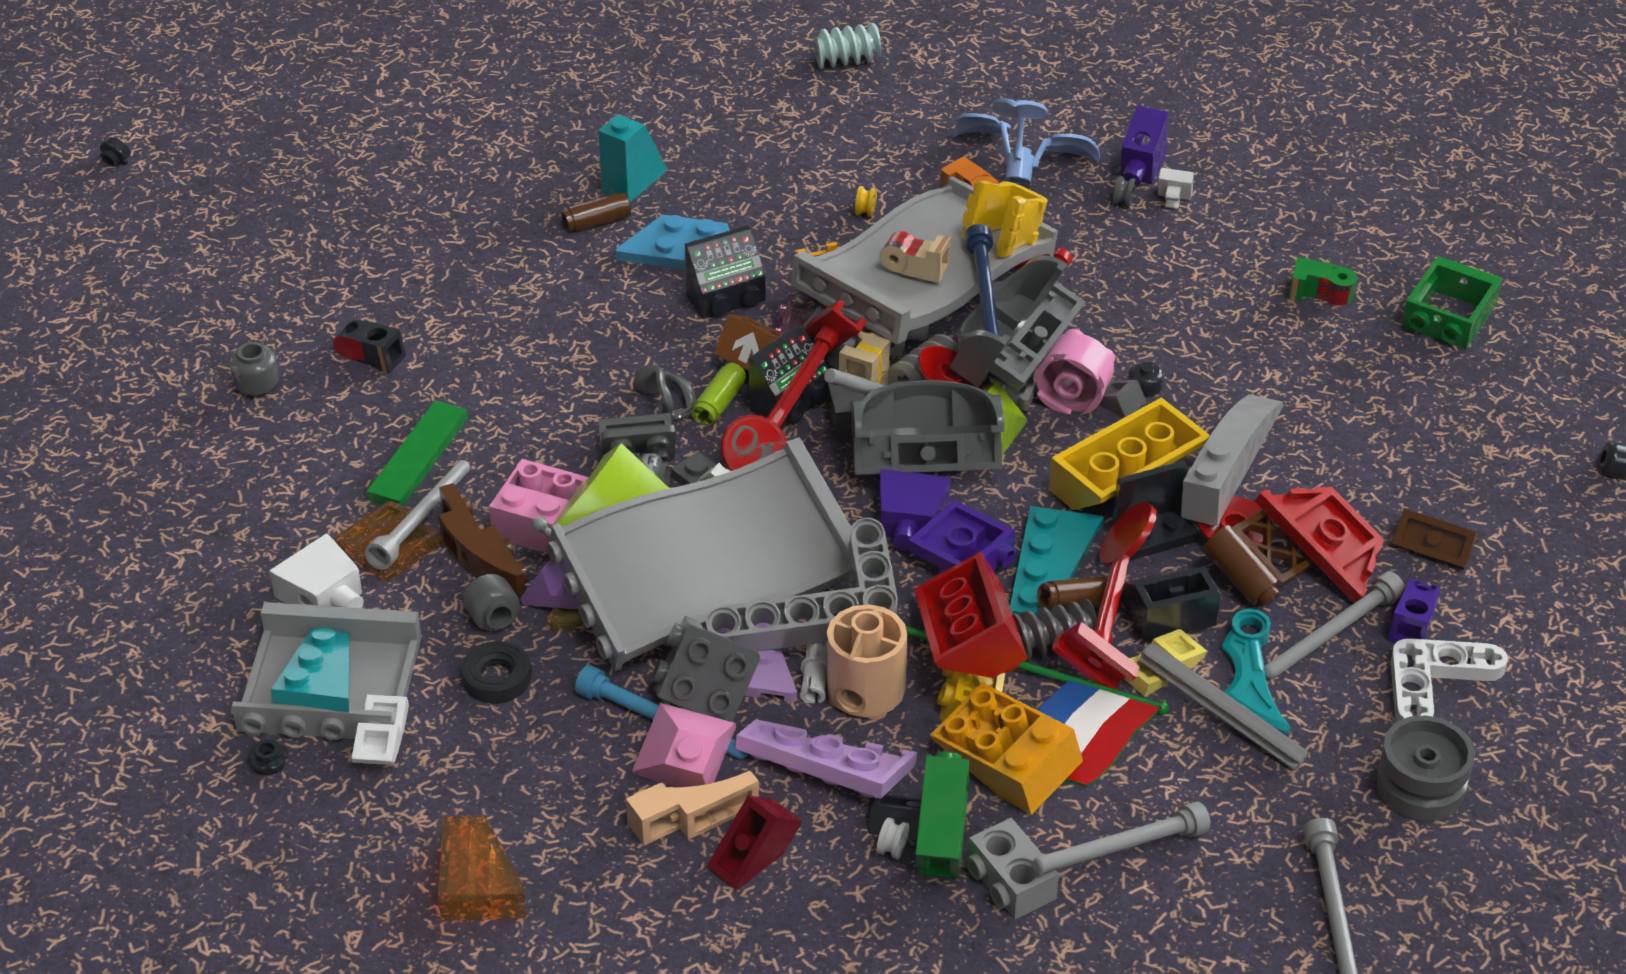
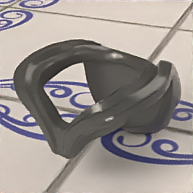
(653, 380)

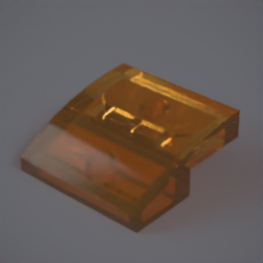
(382, 522)

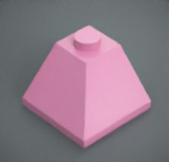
(683, 747)

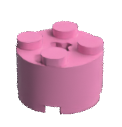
(1074, 373)

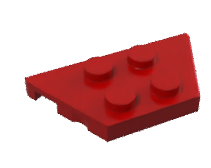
(1328, 534)

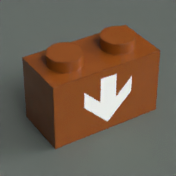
(742, 339)

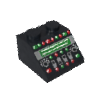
(724, 272)
(773, 370)

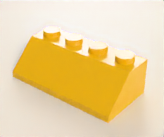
(1134, 444)

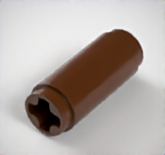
(596, 212)
(1071, 590)

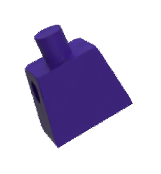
(1145, 160)
(910, 503)

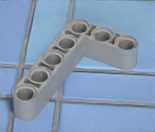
(816, 606)

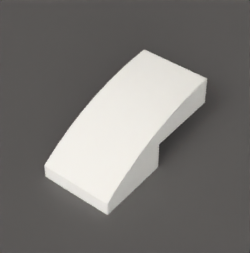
(381, 742)

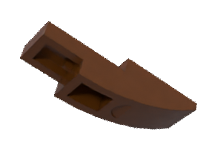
(475, 547)

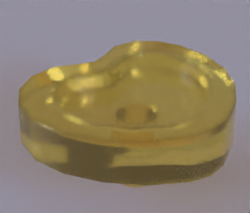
(564, 617)

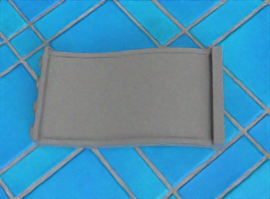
(897, 301)
(702, 547)

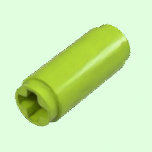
(719, 394)

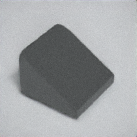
(1123, 397)

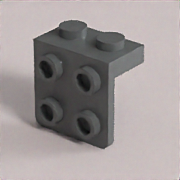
(639, 434)
(704, 671)

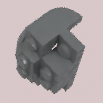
(1030, 319)
(926, 428)

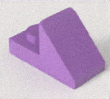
(549, 590)

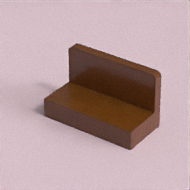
(1435, 538)

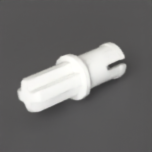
(814, 673)

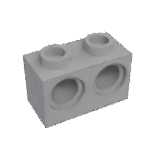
(1004, 862)

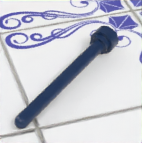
(979, 242)

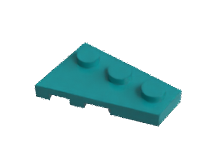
(317, 673)

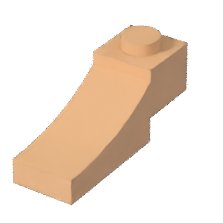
(692, 809)

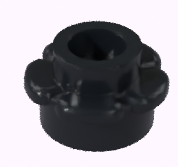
(114, 152)
(268, 757)

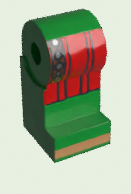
(1322, 282)

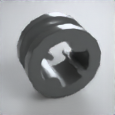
(1124, 191)

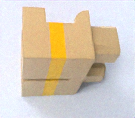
(868, 359)

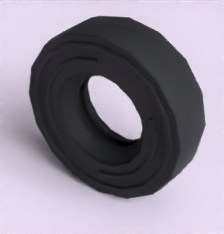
(496, 690)

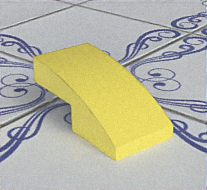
(1176, 644)

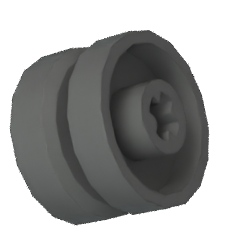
(1425, 768)

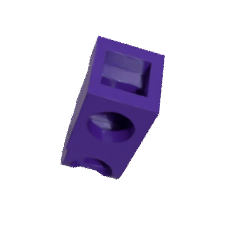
(1414, 612)

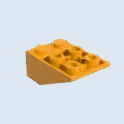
(1010, 746)

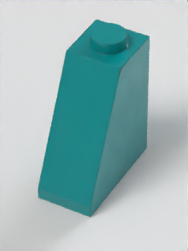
(628, 157)

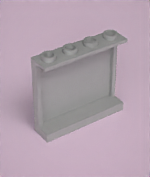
(381, 663)

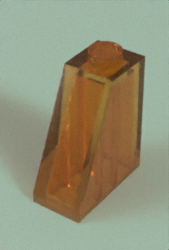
(477, 874)

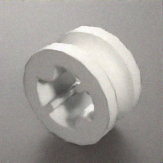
(892, 838)

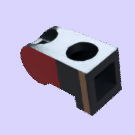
(372, 344)

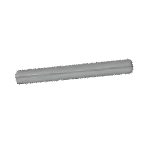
(1223, 706)

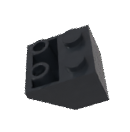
(1172, 601)

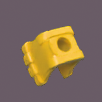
(1006, 208)

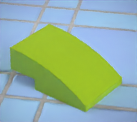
(614, 480)

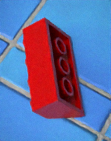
(970, 620)

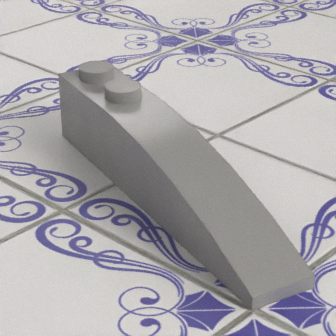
(1227, 458)

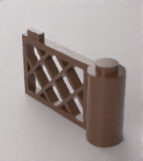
(1249, 563)

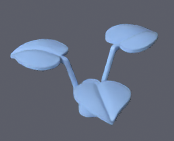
(1020, 161)

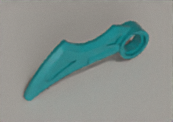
(1250, 682)

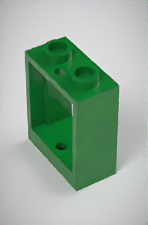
(1446, 278)
(942, 815)

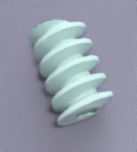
(847, 44)

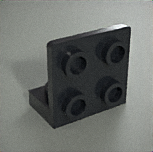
(1164, 491)

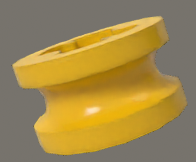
(865, 201)

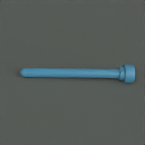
(594, 683)

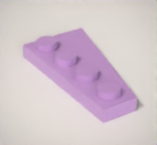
(827, 757)

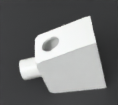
(318, 576)

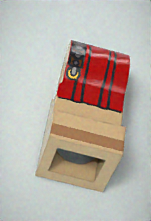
(917, 256)

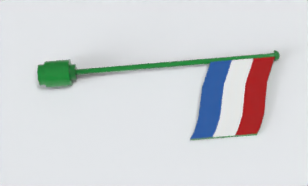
(1098, 714)

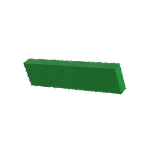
(417, 454)

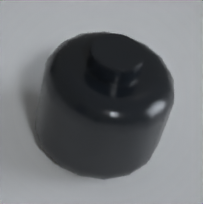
(1149, 377)
(1613, 460)

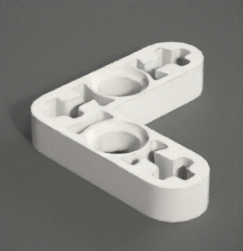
(1427, 665)

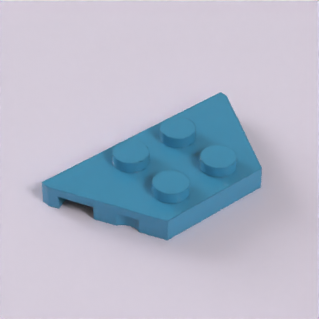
(665, 239)

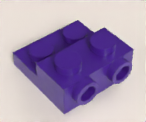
(961, 533)

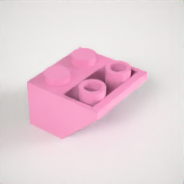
(531, 493)

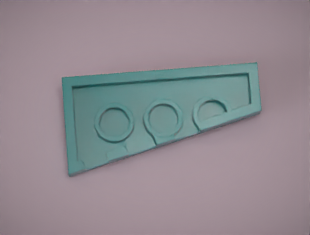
(1051, 551)

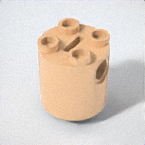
(866, 661)

